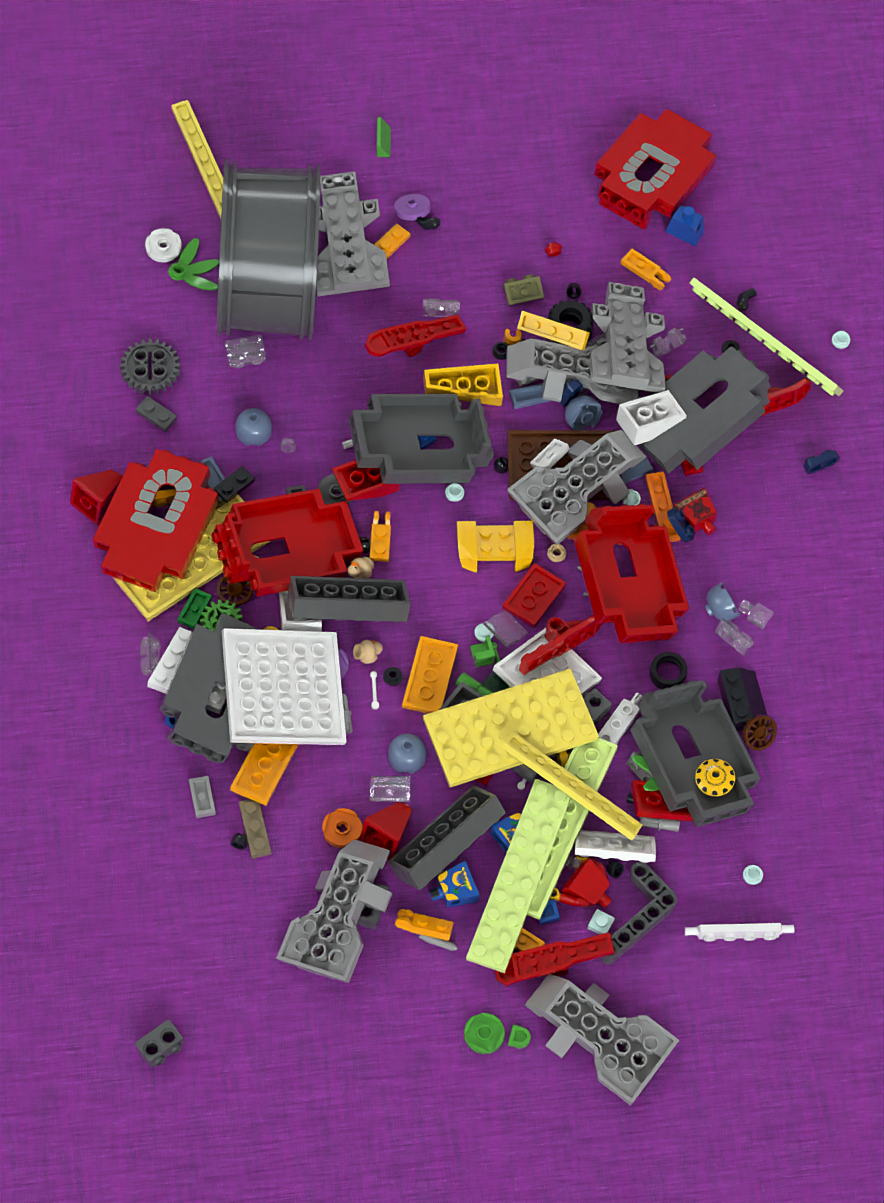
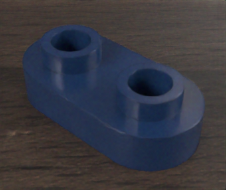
(571, 392)
(821, 462)
(680, 524)

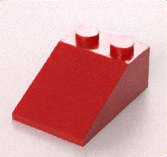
(361, 482)

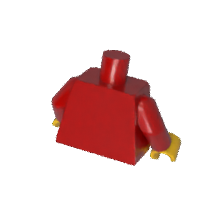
(585, 885)

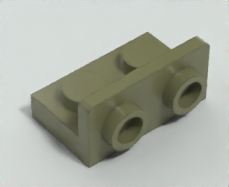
(523, 290)

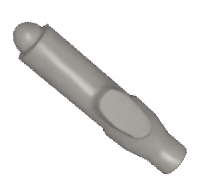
(439, 942)

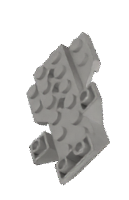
(344, 221)
(625, 356)
(559, 365)
(592, 467)
(343, 894)
(583, 1017)

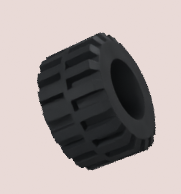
(573, 312)

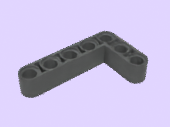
(642, 918)

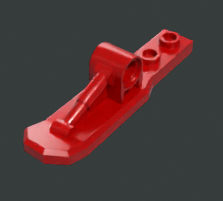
(412, 335)
(788, 396)
(561, 638)
(554, 958)

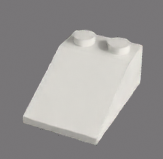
(649, 416)
(295, 624)

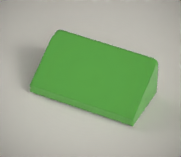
(383, 138)

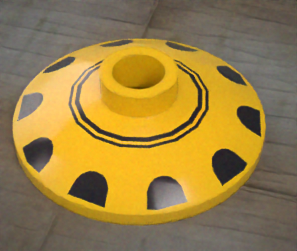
(715, 786)

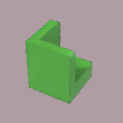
(483, 653)

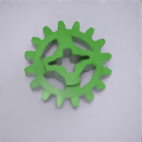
(217, 610)

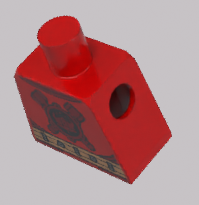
(699, 511)

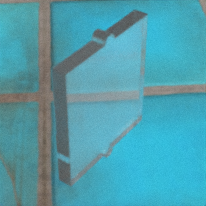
(505, 628)

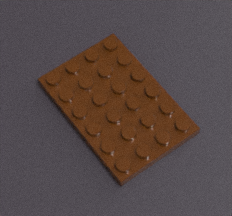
(527, 444)

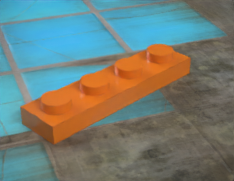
(661, 501)

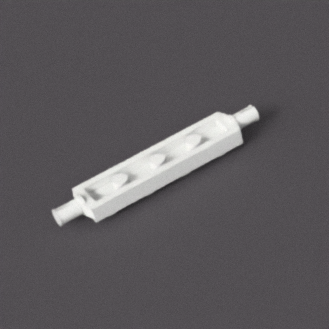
(620, 720)
(730, 932)

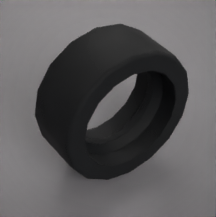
(670, 657)

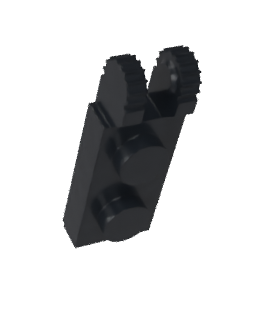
(233, 485)

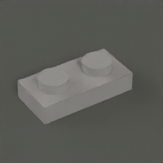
(202, 797)

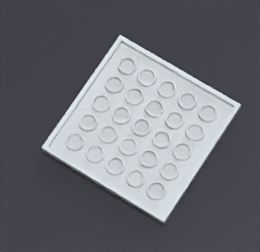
(283, 687)

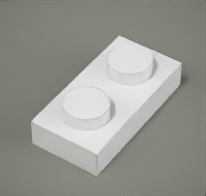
(550, 455)

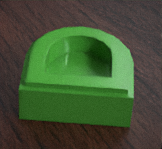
(519, 1037)

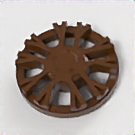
(234, 590)
(759, 732)

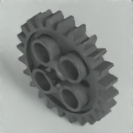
(132, 366)

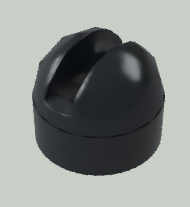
(570, 290)
(498, 465)
(366, 545)
(239, 841)
(615, 869)

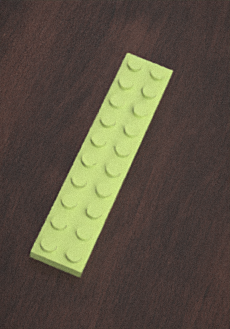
(760, 334)
(590, 765)
(519, 876)

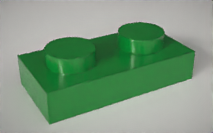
(193, 608)

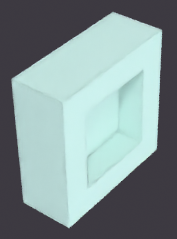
(600, 922)

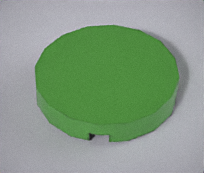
(484, 1033)

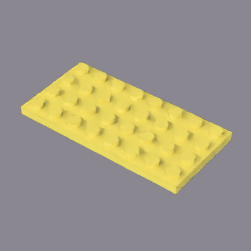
(201, 570)
(541, 711)

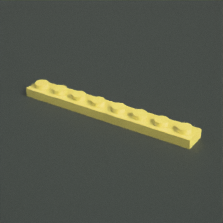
(200, 151)
(572, 786)

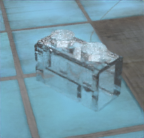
(245, 351)
(390, 788)

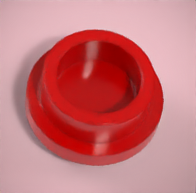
(553, 249)

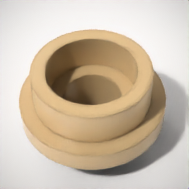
(560, 549)

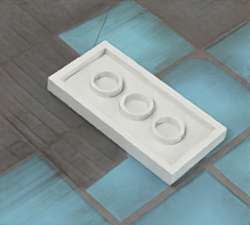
(615, 845)

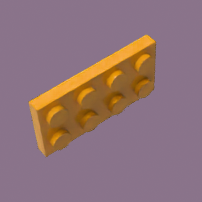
(429, 675)
(262, 771)

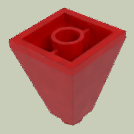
(94, 493)
(387, 827)

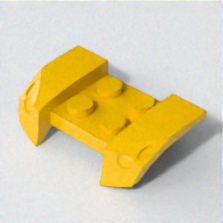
(495, 543)

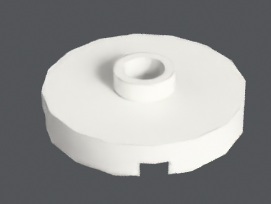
(160, 238)

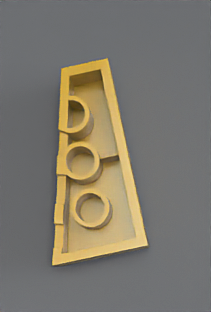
(467, 382)

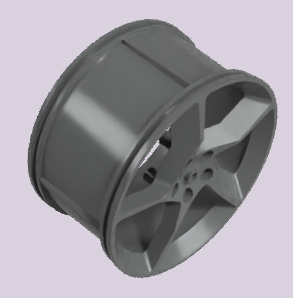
(268, 250)

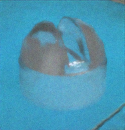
(291, 445)

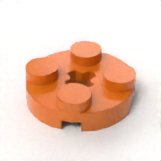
(337, 818)

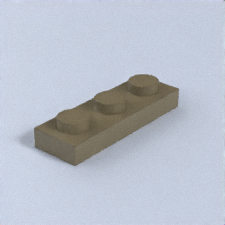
(254, 828)

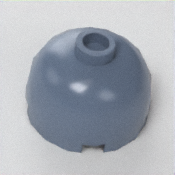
(583, 412)
(253, 427)
(720, 603)
(407, 753)

